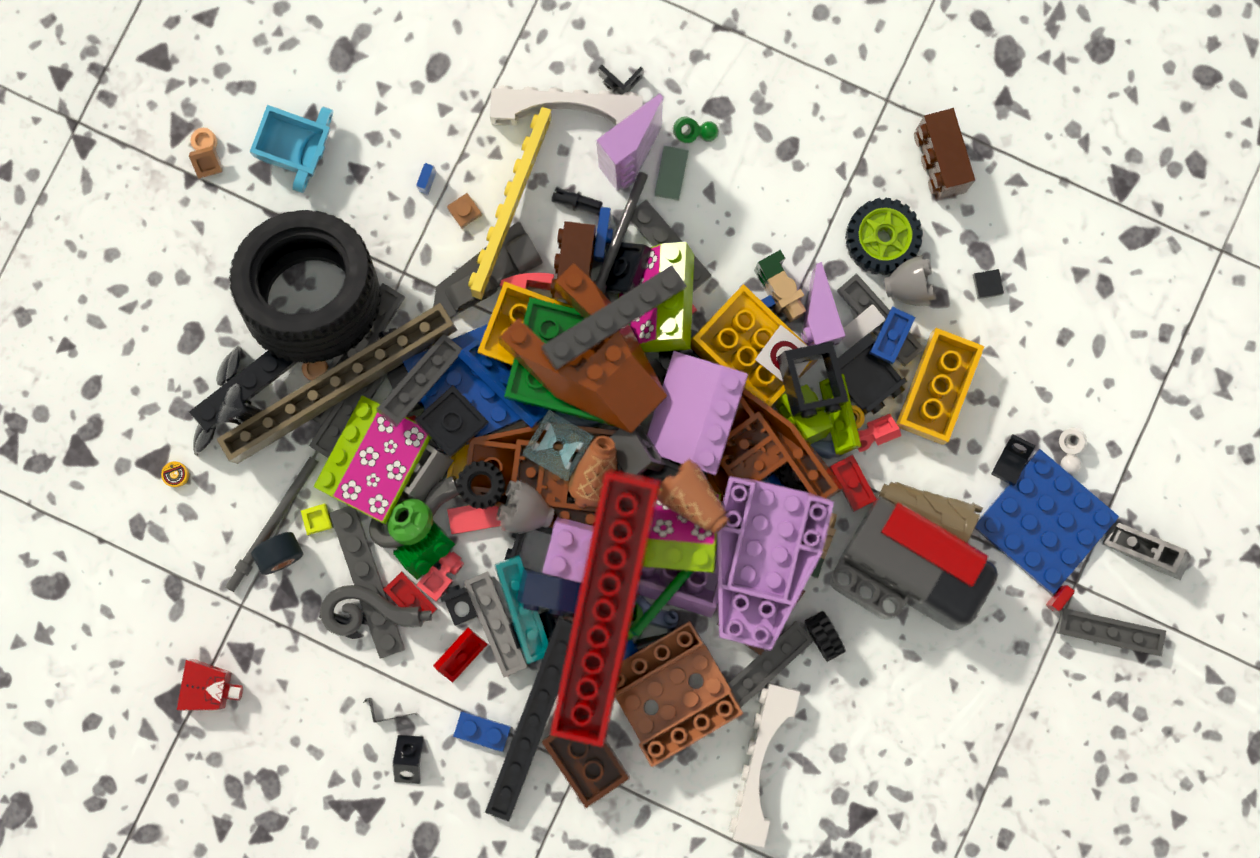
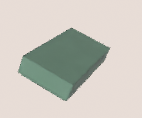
(671, 173)

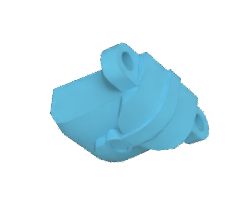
(292, 142)

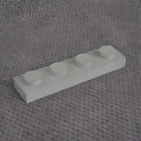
(495, 624)

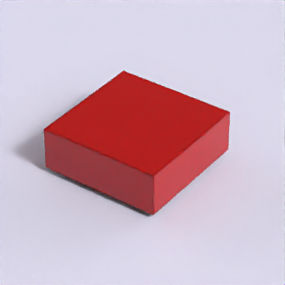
(1060, 598)

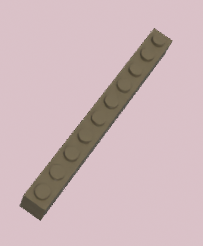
(336, 384)

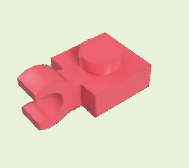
(880, 431)

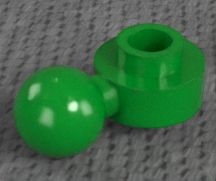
(707, 131)

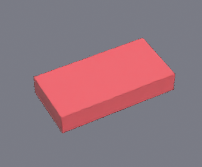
(470, 519)

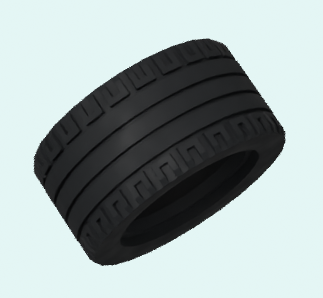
(297, 239)

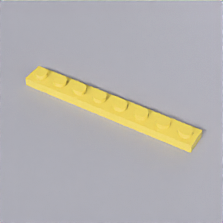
(506, 211)

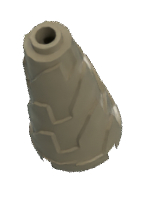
(946, 512)

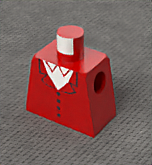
(206, 687)

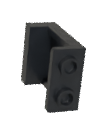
(869, 377)

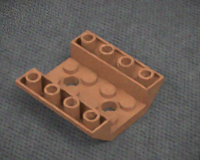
(684, 713)

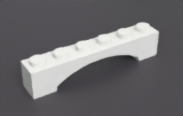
(512, 104)
(750, 824)

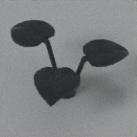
(232, 404)

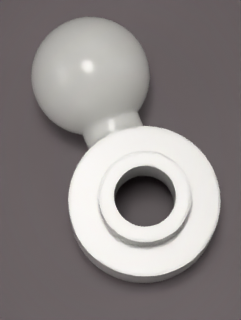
(1071, 462)

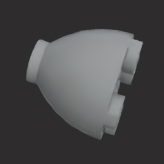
(910, 282)
(524, 509)

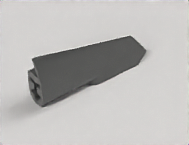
(515, 258)

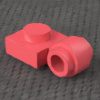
(436, 580)

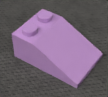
(821, 315)

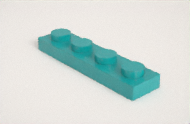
(526, 622)

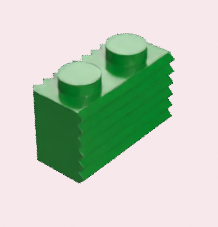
(423, 555)

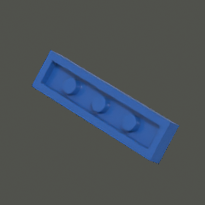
(496, 376)

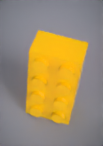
(939, 386)

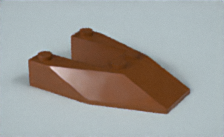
(605, 381)
(763, 443)
(506, 453)

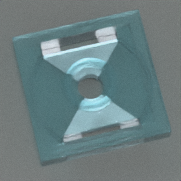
(558, 430)

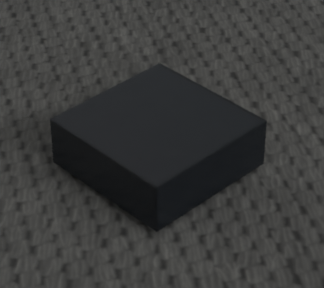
(988, 284)

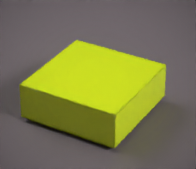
(316, 519)

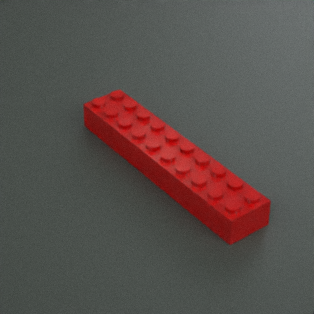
(605, 607)

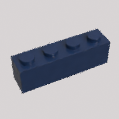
(548, 592)

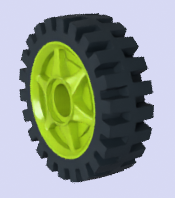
(888, 217)

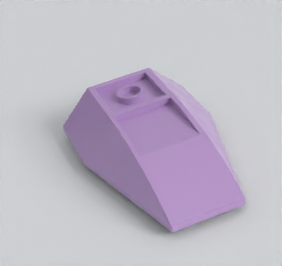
(766, 557)

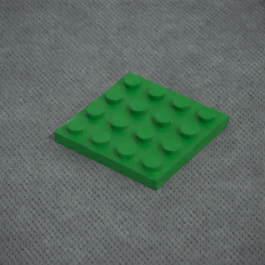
(547, 322)

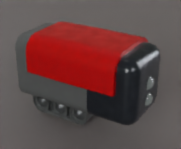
(914, 564)

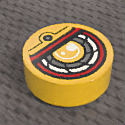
(175, 474)

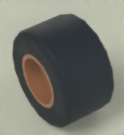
(277, 553)

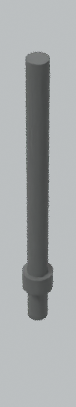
(620, 231)
(244, 566)

